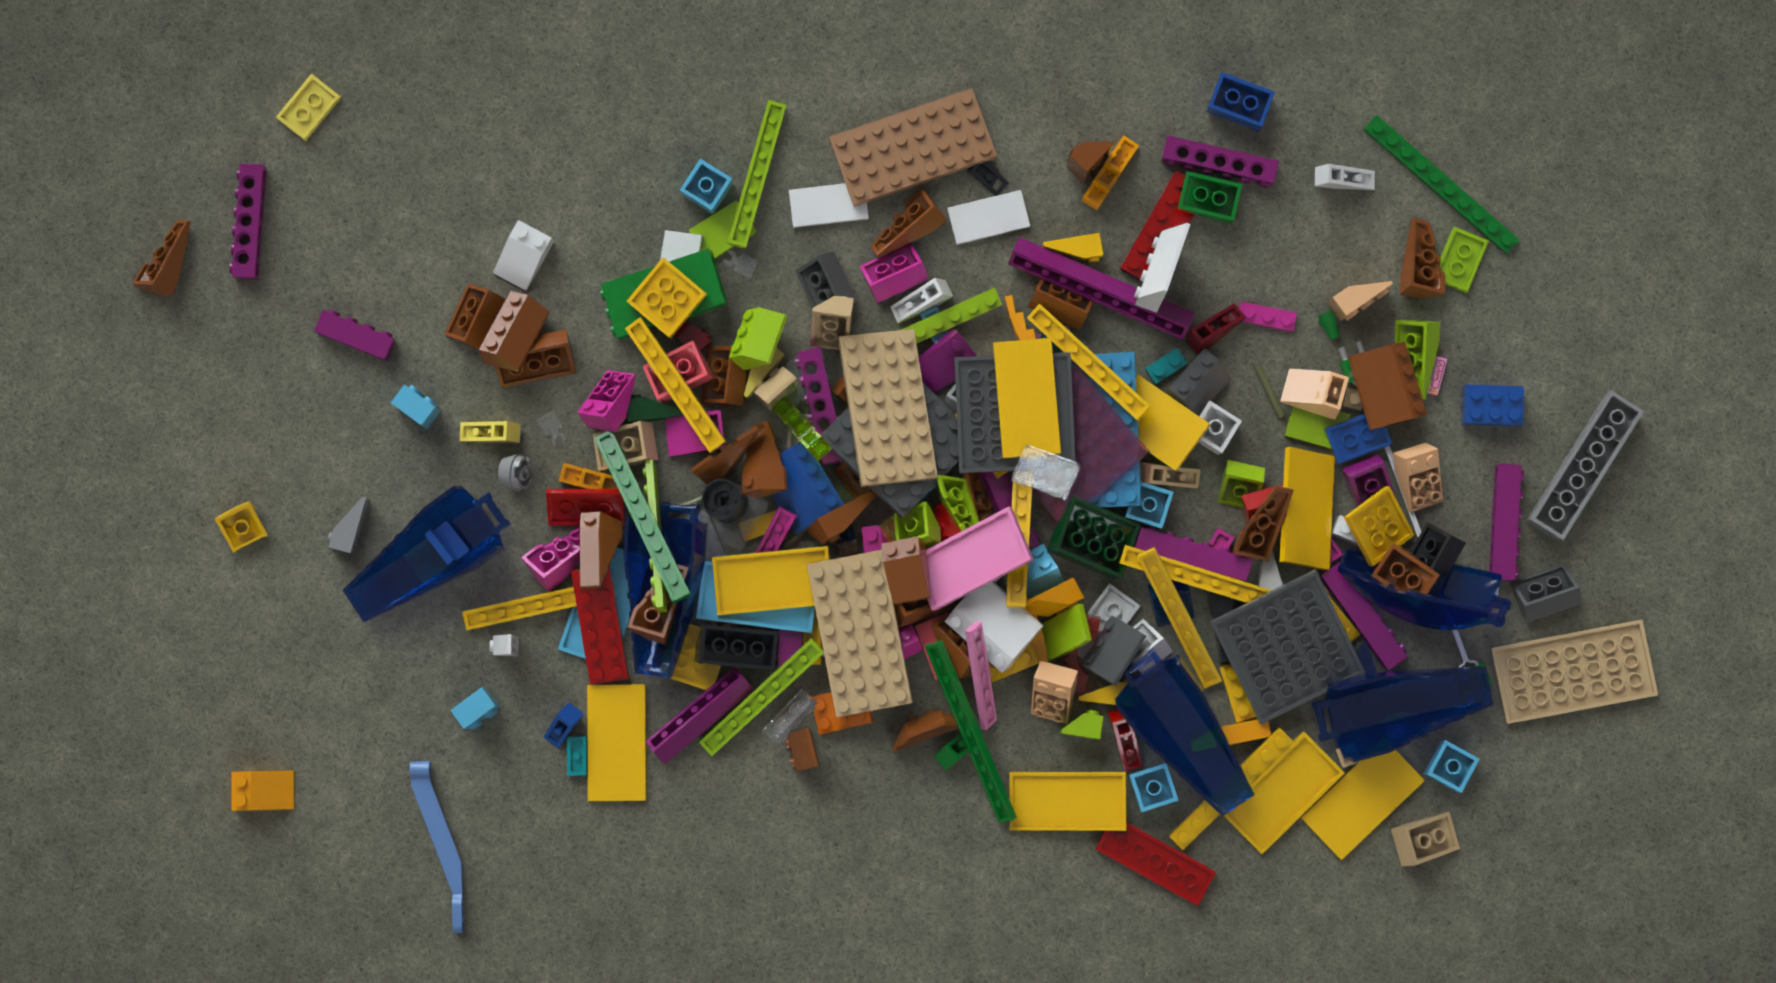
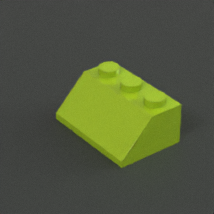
(757, 338)

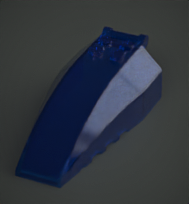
(688, 547)
(414, 567)
(1391, 709)
(1180, 725)

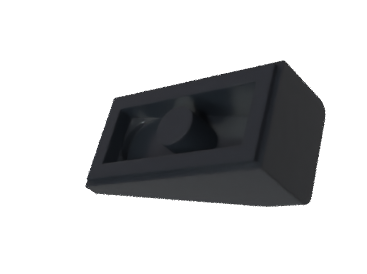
(987, 177)

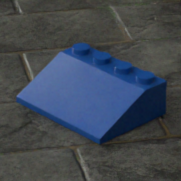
(808, 488)

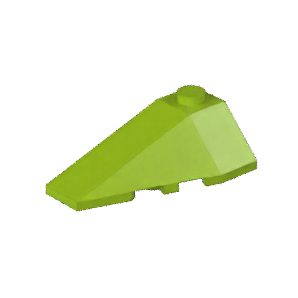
(1422, 344)
(957, 501)

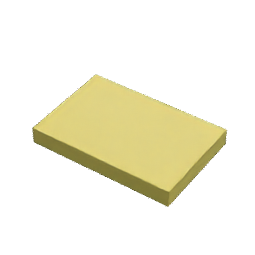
(308, 107)

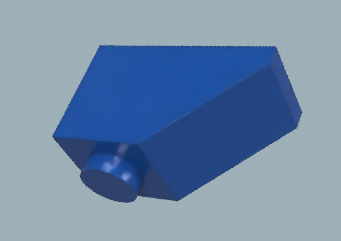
(563, 725)

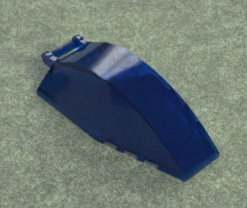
(1462, 602)

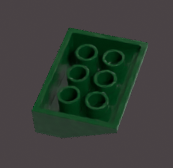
(1093, 537)

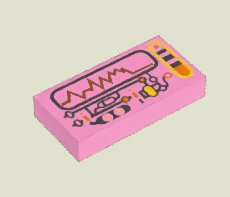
(1437, 375)

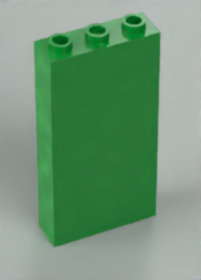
(698, 267)

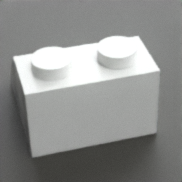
(1221, 428)
(1153, 640)

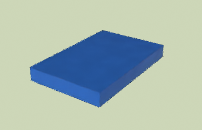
(1355, 439)

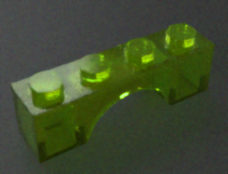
(801, 428)

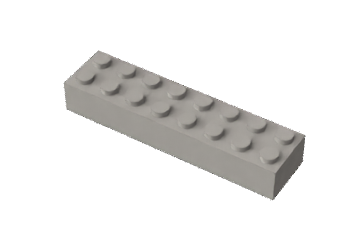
(1584, 466)

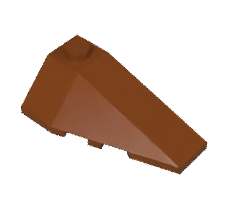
(164, 270)
(763, 469)
(834, 523)
(1262, 529)
(649, 621)

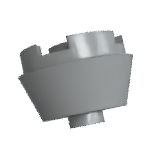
(515, 472)

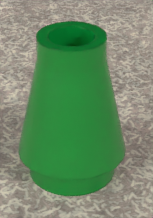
(1329, 323)

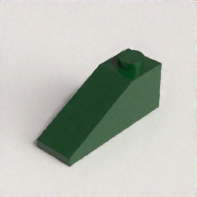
(649, 410)

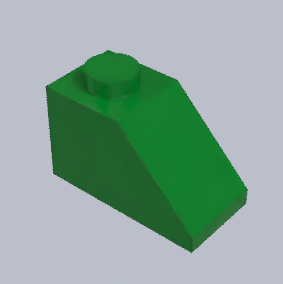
(951, 752)

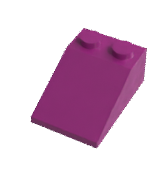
(938, 361)
(1366, 478)

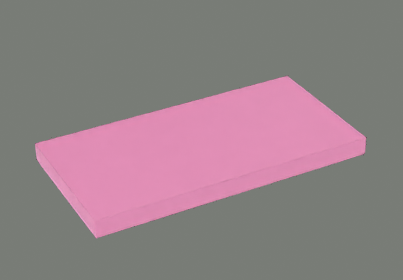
(975, 557)

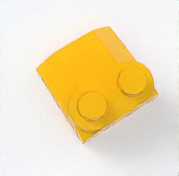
(241, 526)

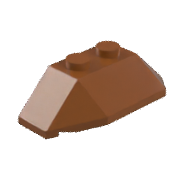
(924, 728)

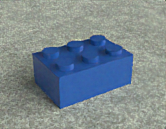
(1240, 101)
(1492, 405)

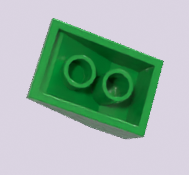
(1210, 197)

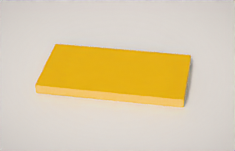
(1026, 396)
(1168, 427)
(1309, 513)
(765, 580)
(616, 742)
(1285, 792)
(1068, 801)
(1361, 801)

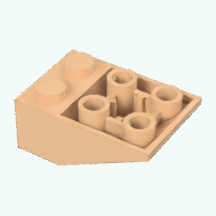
(1352, 298)
(1315, 391)
(1419, 476)
(1053, 692)

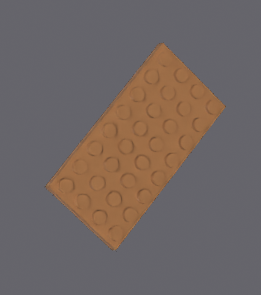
(913, 147)

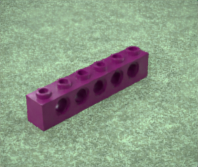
(1229, 157)
(246, 173)
(814, 358)

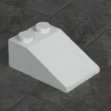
(523, 255)

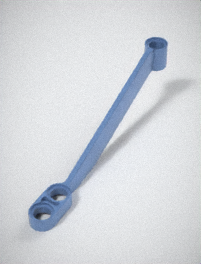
(440, 836)

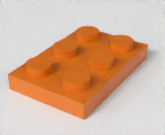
(826, 716)

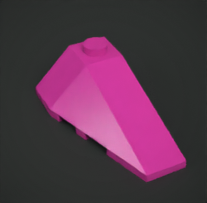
(555, 560)

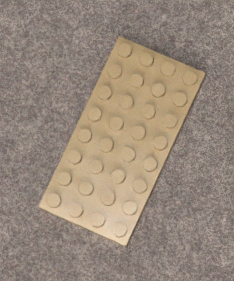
(887, 407)
(859, 634)
(1574, 671)

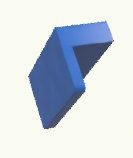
(447, 543)

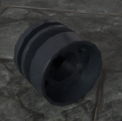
(714, 501)

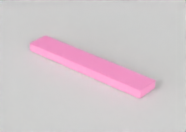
(981, 675)

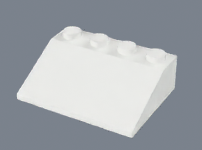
(1161, 267)
(1004, 629)

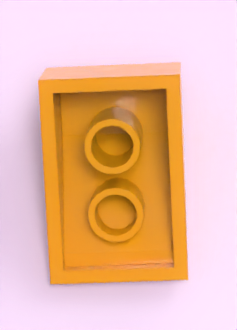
(1055, 599)
(262, 790)

